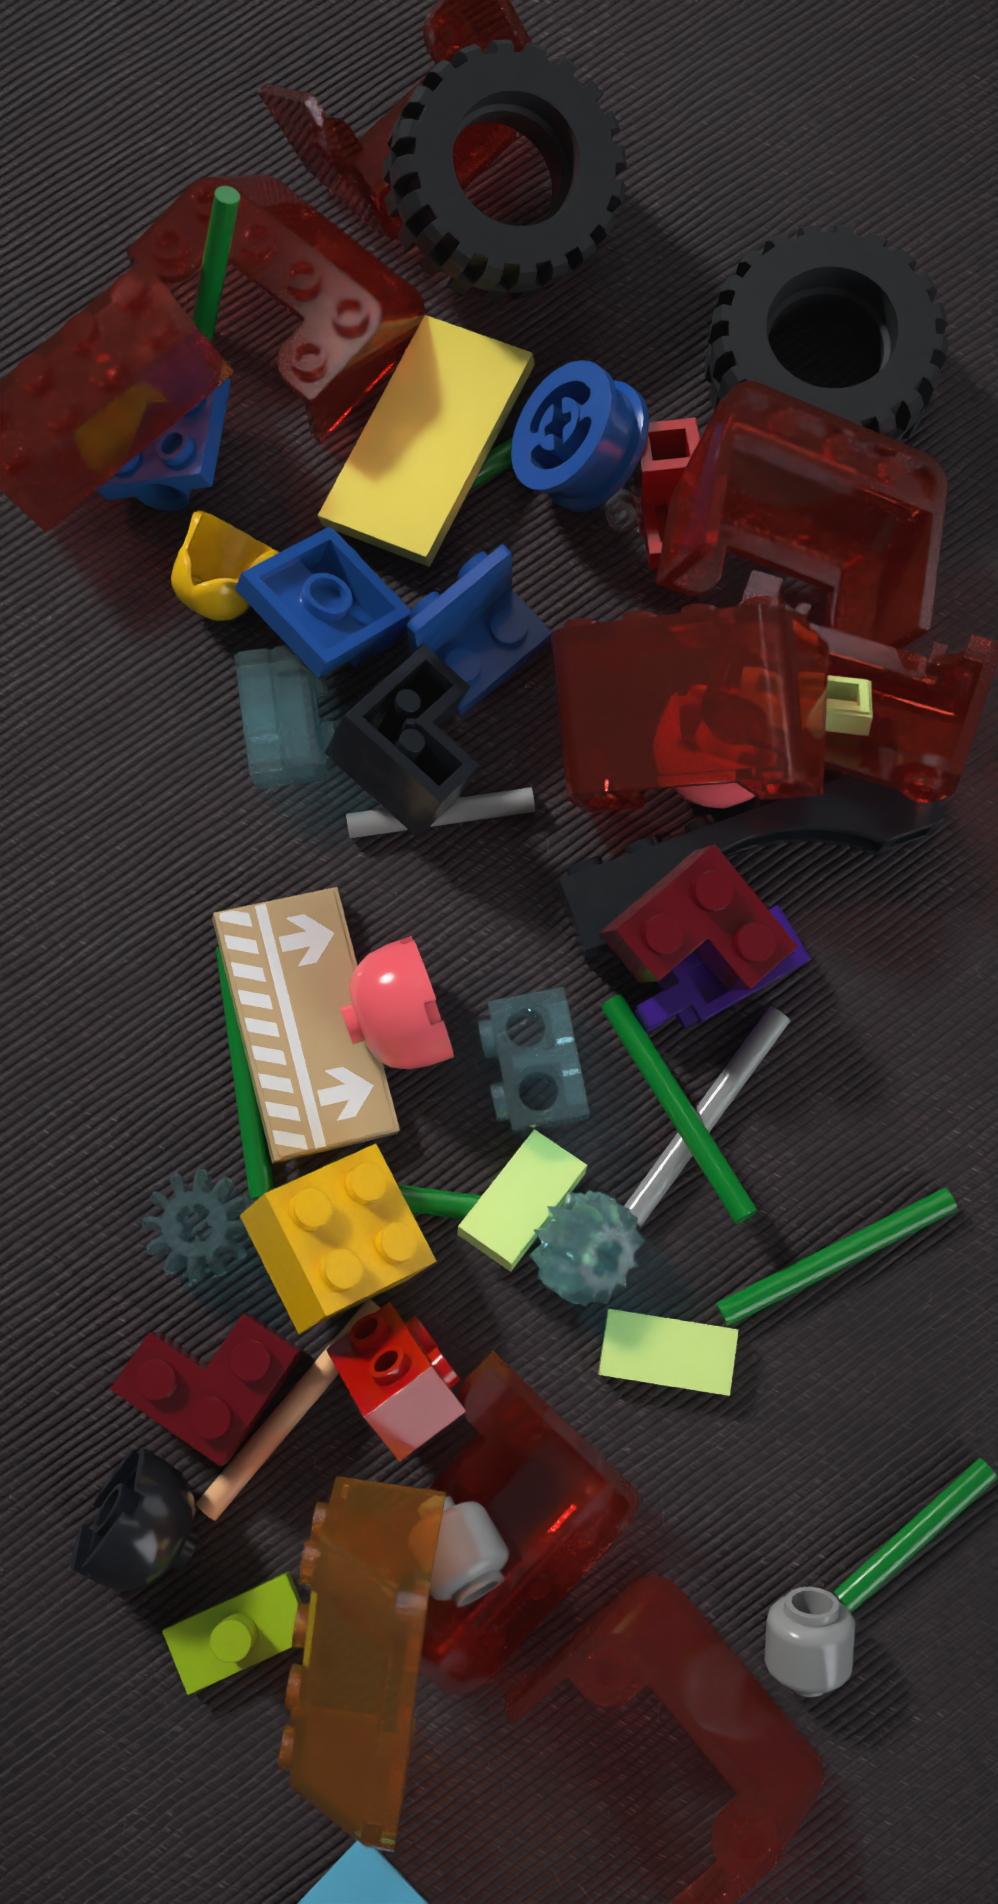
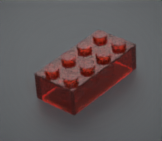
(101, 394)

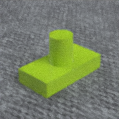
(234, 1633)

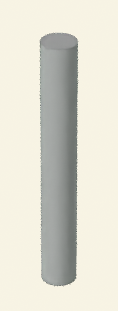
(463, 810)

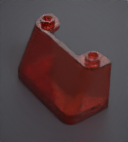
(920, 706)

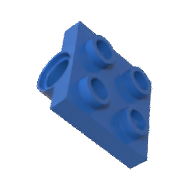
(176, 460)

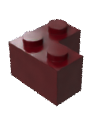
(705, 910)
(213, 1402)

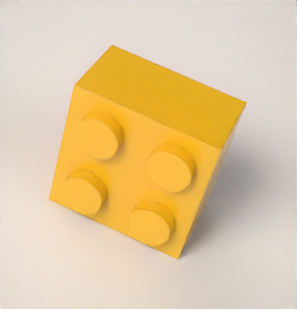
(337, 1237)

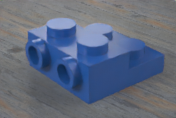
(325, 602)

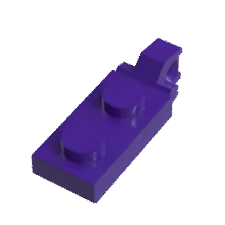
(696, 994)

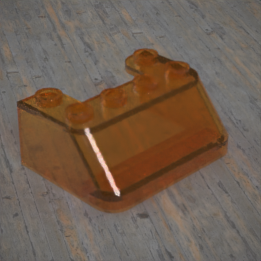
(362, 1653)

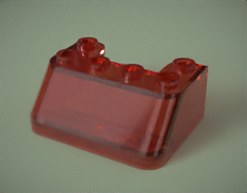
(350, 302)
(812, 503)
(551, 1505)

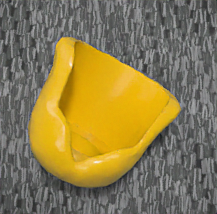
(216, 554)

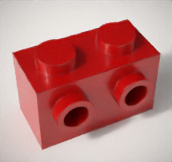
(397, 1379)

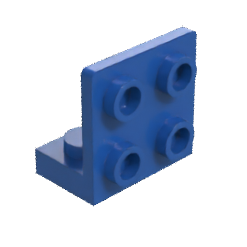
(479, 626)

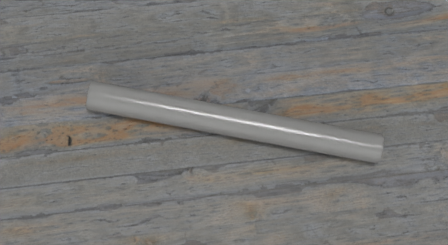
(709, 1111)

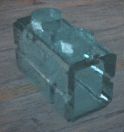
(282, 717)

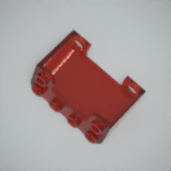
(691, 703)

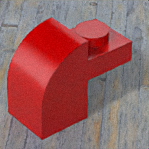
(656, 476)

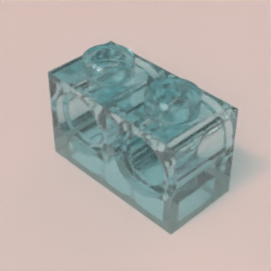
(550, 1059)

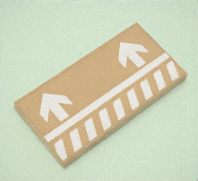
(287, 983)

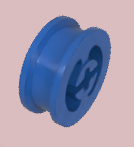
(580, 436)

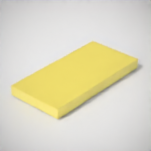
(426, 440)

